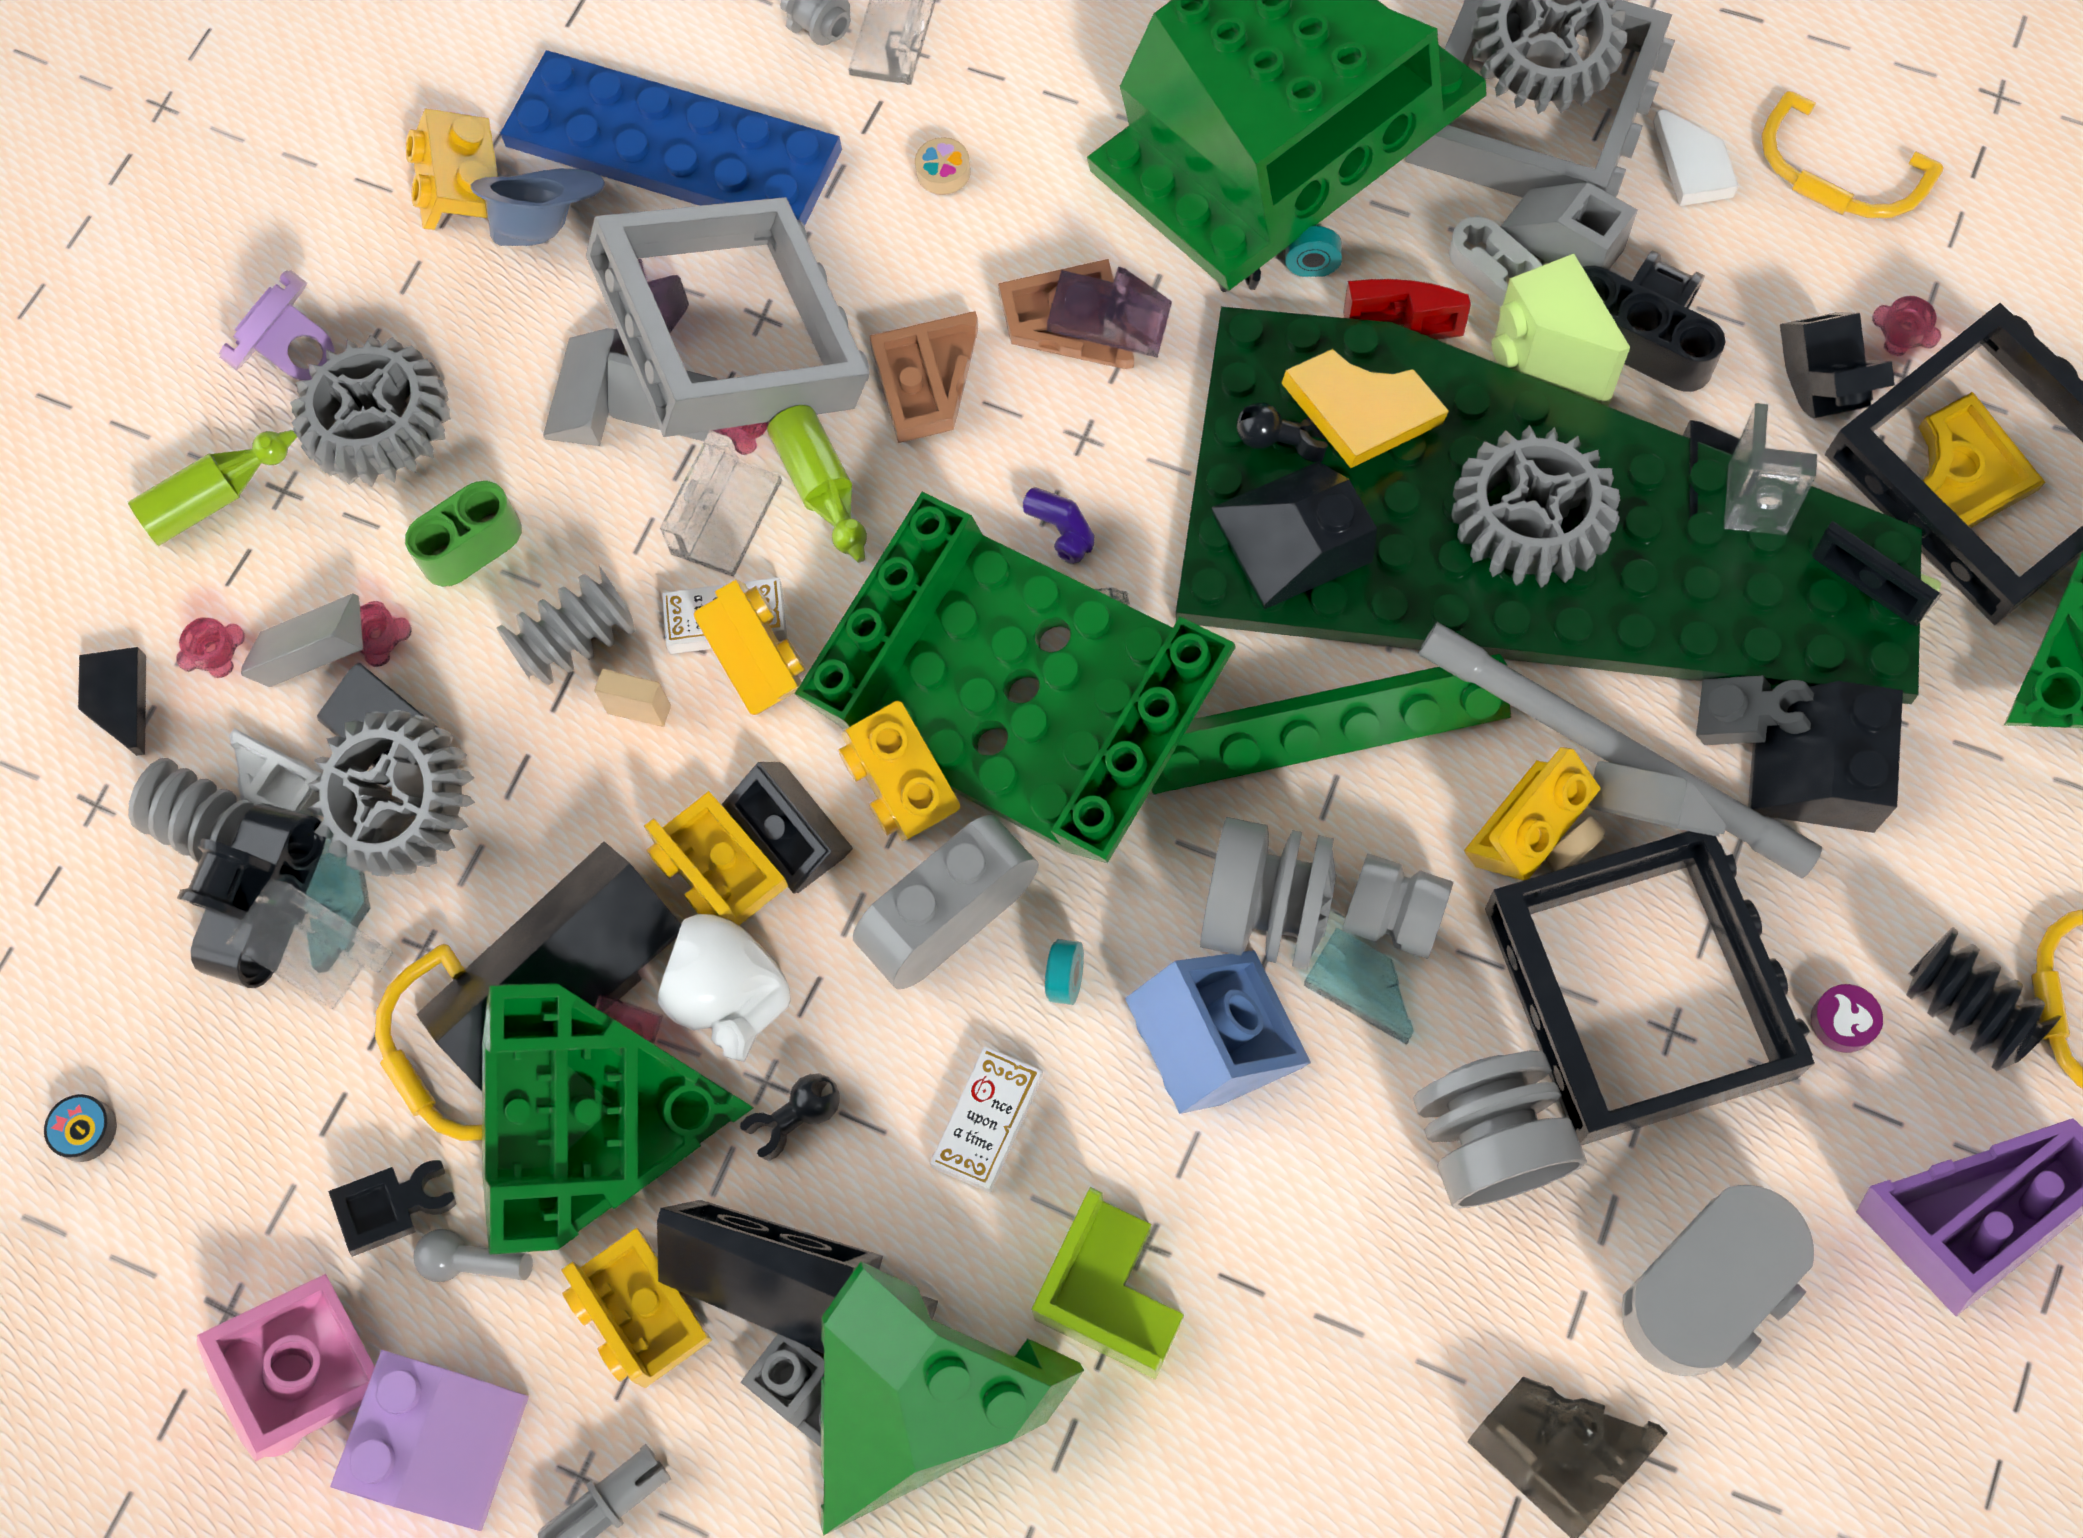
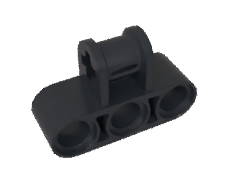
(1660, 304)
(230, 878)

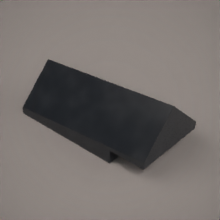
(582, 935)
(756, 1267)

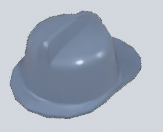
(534, 204)

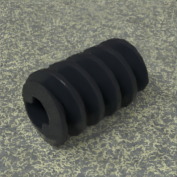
(1979, 1002)

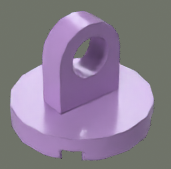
(273, 326)

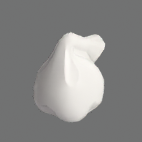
(722, 983)

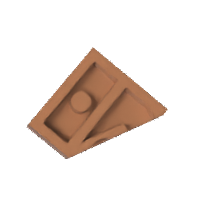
(1027, 309)
(925, 373)

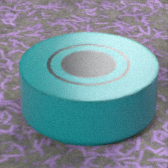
(1314, 253)
(1064, 971)

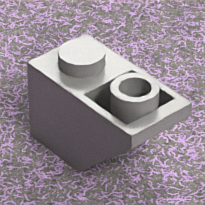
(1572, 221)

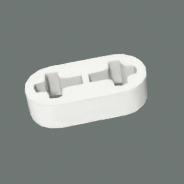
(1491, 266)

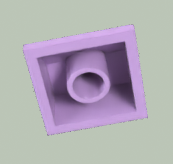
(430, 1441)

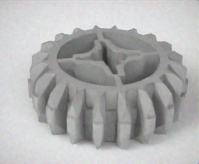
(1543, 64)
(370, 440)
(1526, 526)
(419, 771)

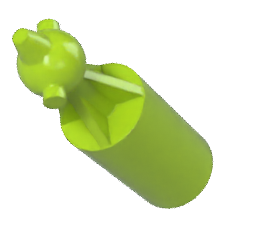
(818, 475)
(205, 486)

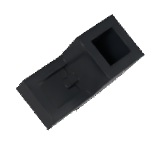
(1829, 364)

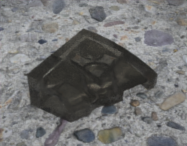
(1563, 1451)

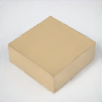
(632, 697)

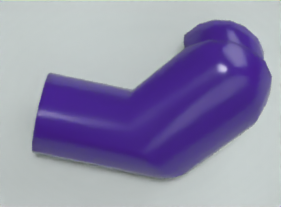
(1068, 519)

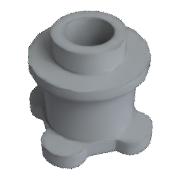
(823, 19)

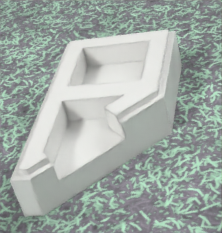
(1694, 160)
(272, 776)

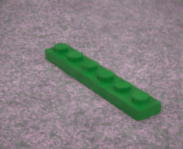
(1327, 725)

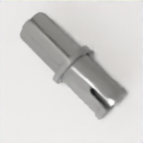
(609, 1498)

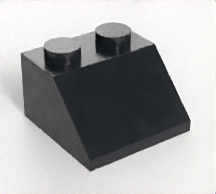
(1840, 768)

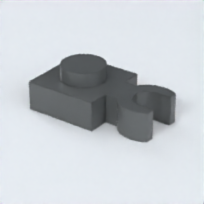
(1743, 707)

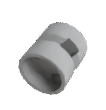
(1397, 906)

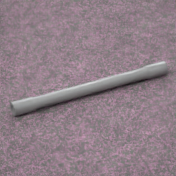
(1474, 665)

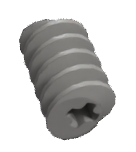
(568, 628)
(182, 809)

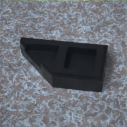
(115, 694)

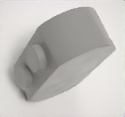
(945, 901)
(1720, 1283)

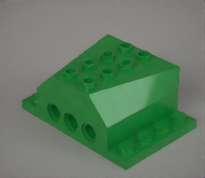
(1272, 119)

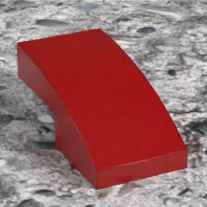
(1415, 304)

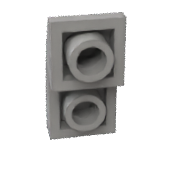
(790, 1383)

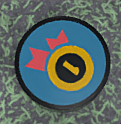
(80, 1128)

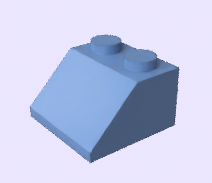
(1215, 1029)

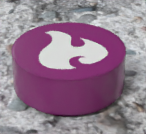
(1846, 1018)

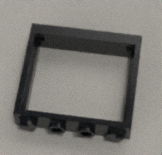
(1904, 496)
(1738, 934)

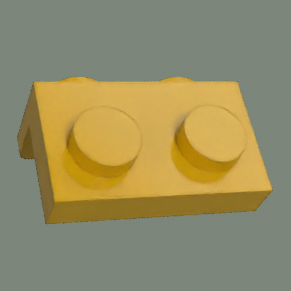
(447, 158)
(747, 647)
(899, 771)
(1534, 816)
(716, 860)
(642, 1320)

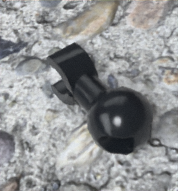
(1263, 426)
(803, 1106)

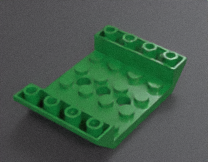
(960, 621)

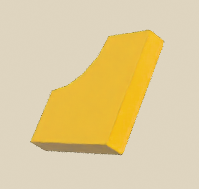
(1363, 409)
(1975, 461)

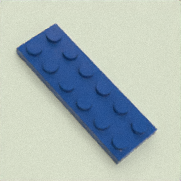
(667, 138)

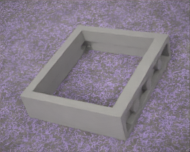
(1520, 169)
(736, 401)

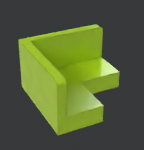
(1088, 1291)

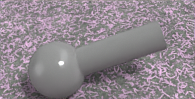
(444, 1255)

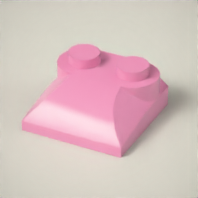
(287, 1367)

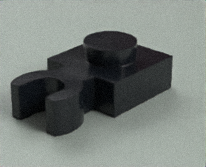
(380, 1208)

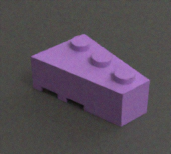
(1983, 1214)

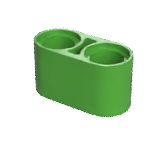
(458, 527)

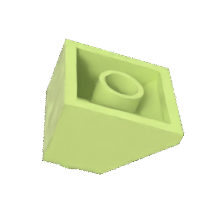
(1560, 331)

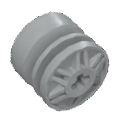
(1267, 893)
(1494, 1116)

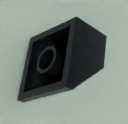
(1297, 532)

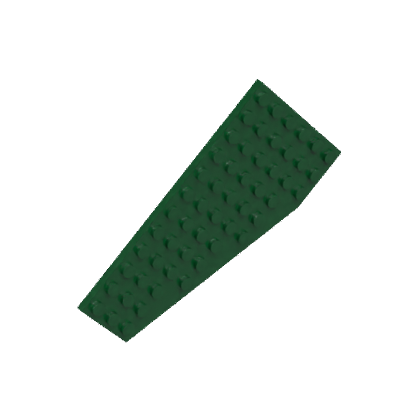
(1658, 602)

